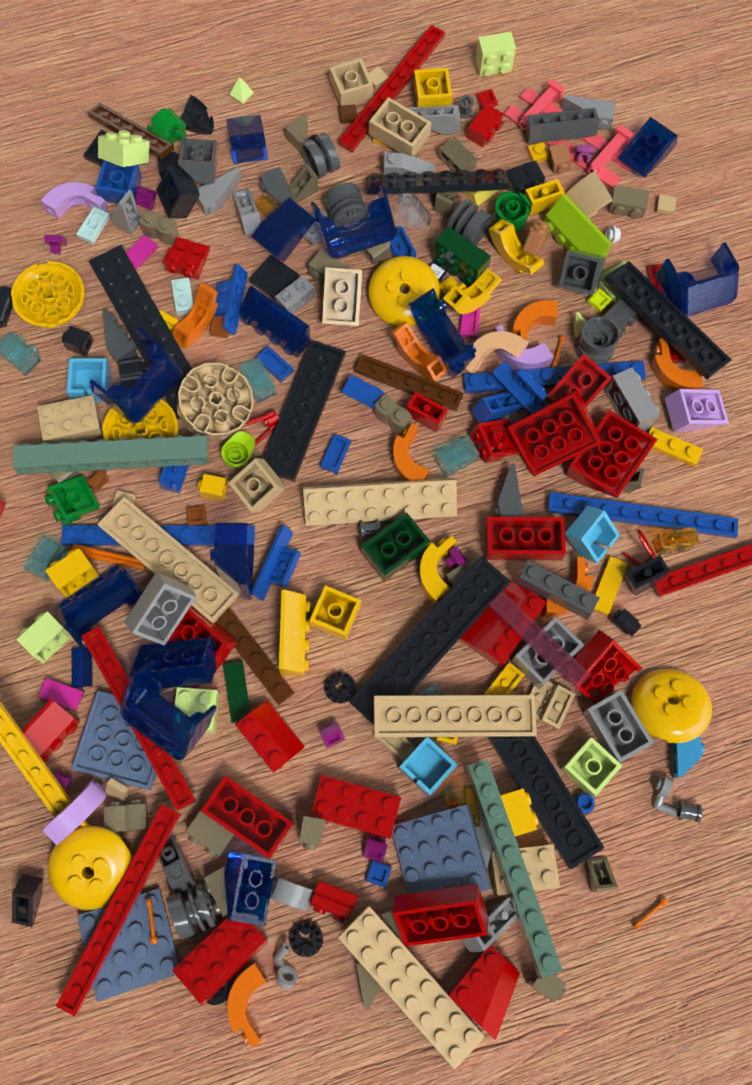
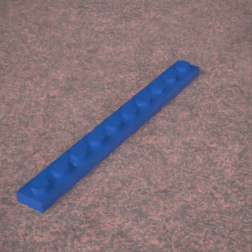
(544, 376)
(646, 515)
(186, 535)

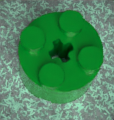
(168, 126)
(513, 209)

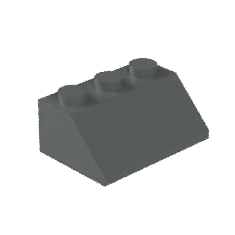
(199, 159)

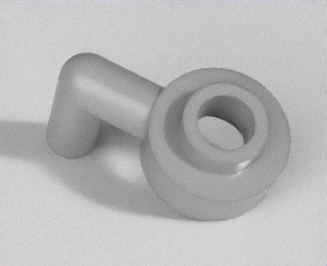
(663, 789)
(286, 975)

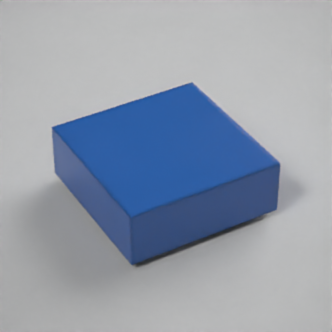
(378, 874)

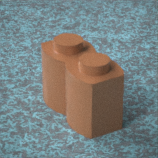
(536, 237)

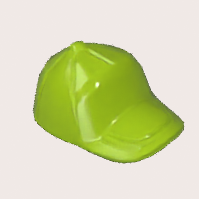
(238, 449)

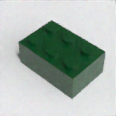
(460, 256)
(395, 547)

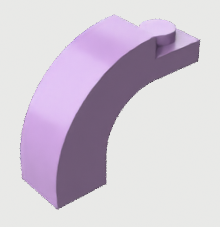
(71, 194)
(531, 358)
(75, 812)

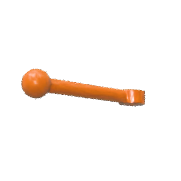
(562, 338)
(663, 902)
(153, 939)

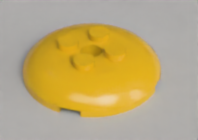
(45, 280)
(386, 283)
(159, 422)
(668, 721)
(91, 848)

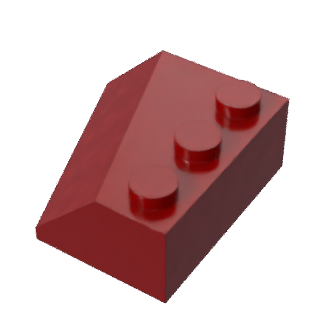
(197, 626)
(607, 665)
(486, 989)

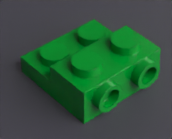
(71, 500)

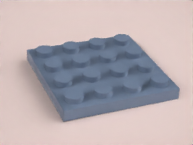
(111, 747)
(441, 851)
(133, 958)

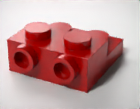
(186, 258)
(494, 440)

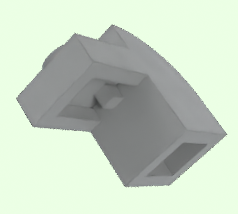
(291, 894)

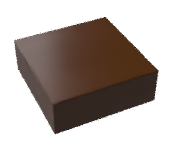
(347, 113)

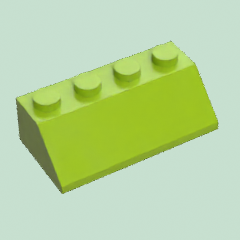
(575, 230)

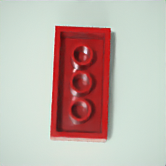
(525, 538)
(355, 807)
(247, 817)
(441, 915)
(219, 958)

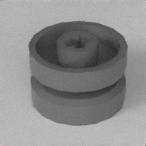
(321, 155)

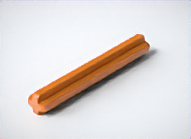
(110, 557)

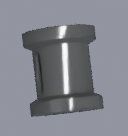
(462, 105)
(369, 529)
(689, 812)

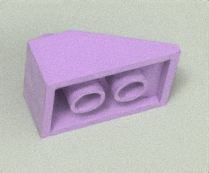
(696, 409)

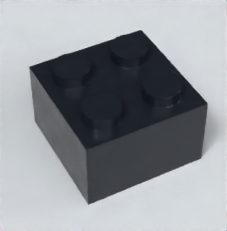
(177, 192)

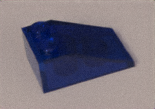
(247, 139)
(648, 147)
(283, 229)
(248, 887)

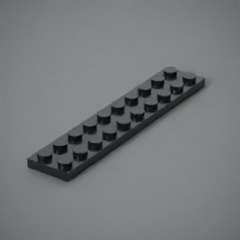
(137, 310)
(433, 636)

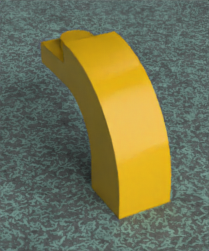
(511, 250)
(475, 296)
(430, 581)

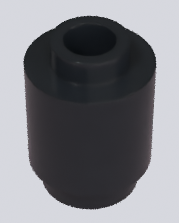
(626, 622)

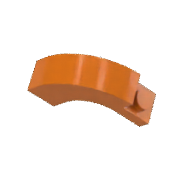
(537, 313)
(198, 319)
(421, 360)
(669, 374)
(403, 463)
(585, 582)
(237, 1003)

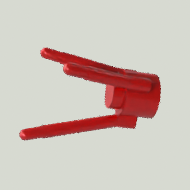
(268, 419)
(646, 545)

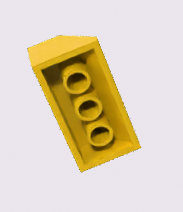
(293, 634)

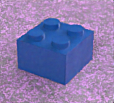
(117, 180)

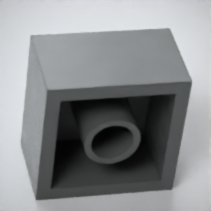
(582, 271)

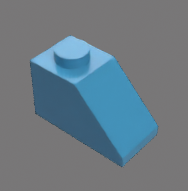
(685, 756)

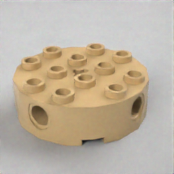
(223, 386)

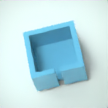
(82, 371)
(591, 527)
(427, 766)

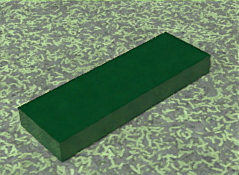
(236, 691)

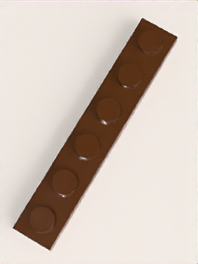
(117, 122)
(408, 382)
(255, 658)

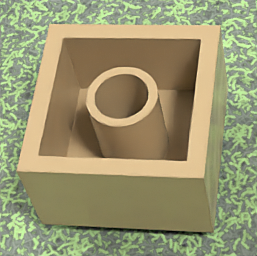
(351, 82)
(257, 485)

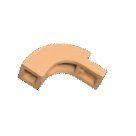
(493, 341)

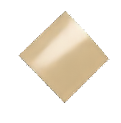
(589, 195)
(552, 704)

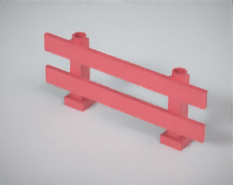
(607, 149)

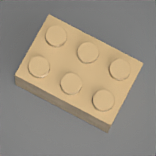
(399, 127)
(342, 296)
(70, 420)
(540, 865)

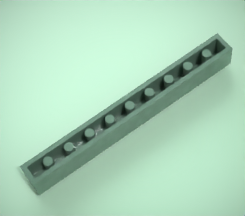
(110, 454)
(513, 870)

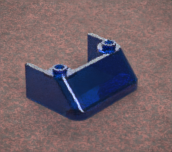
(360, 234)
(706, 294)
(441, 333)
(148, 390)
(234, 557)
(97, 601)
(159, 718)

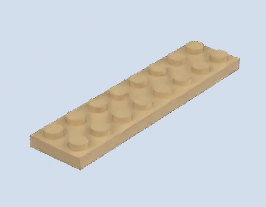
(380, 501)
(168, 557)
(455, 716)
(411, 987)

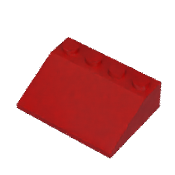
(555, 433)
(616, 459)
(492, 636)

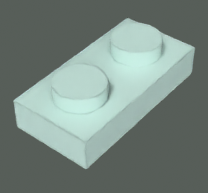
(93, 225)
(182, 295)

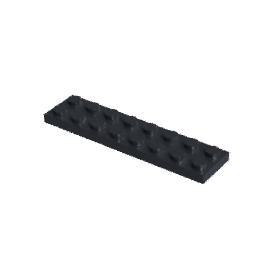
(439, 182)
(668, 320)
(303, 409)
(549, 798)

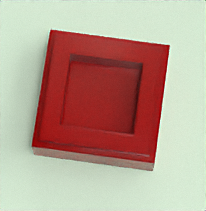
(486, 97)

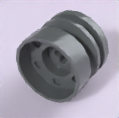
(345, 204)
(469, 222)
(598, 339)
(191, 911)

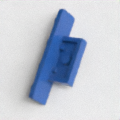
(230, 298)
(521, 387)
(278, 564)

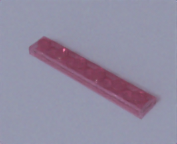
(539, 640)

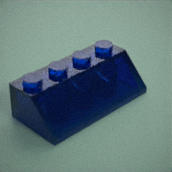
(274, 322)
(179, 662)

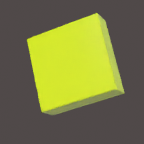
(599, 300)

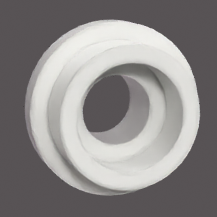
(613, 234)

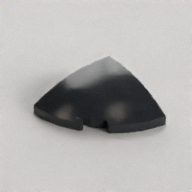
(196, 117)

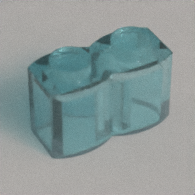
(44, 554)

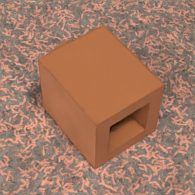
(560, 157)

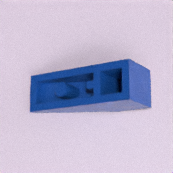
(495, 407)

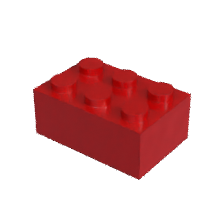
(585, 377)

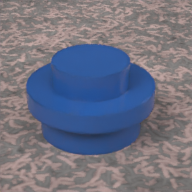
(585, 802)

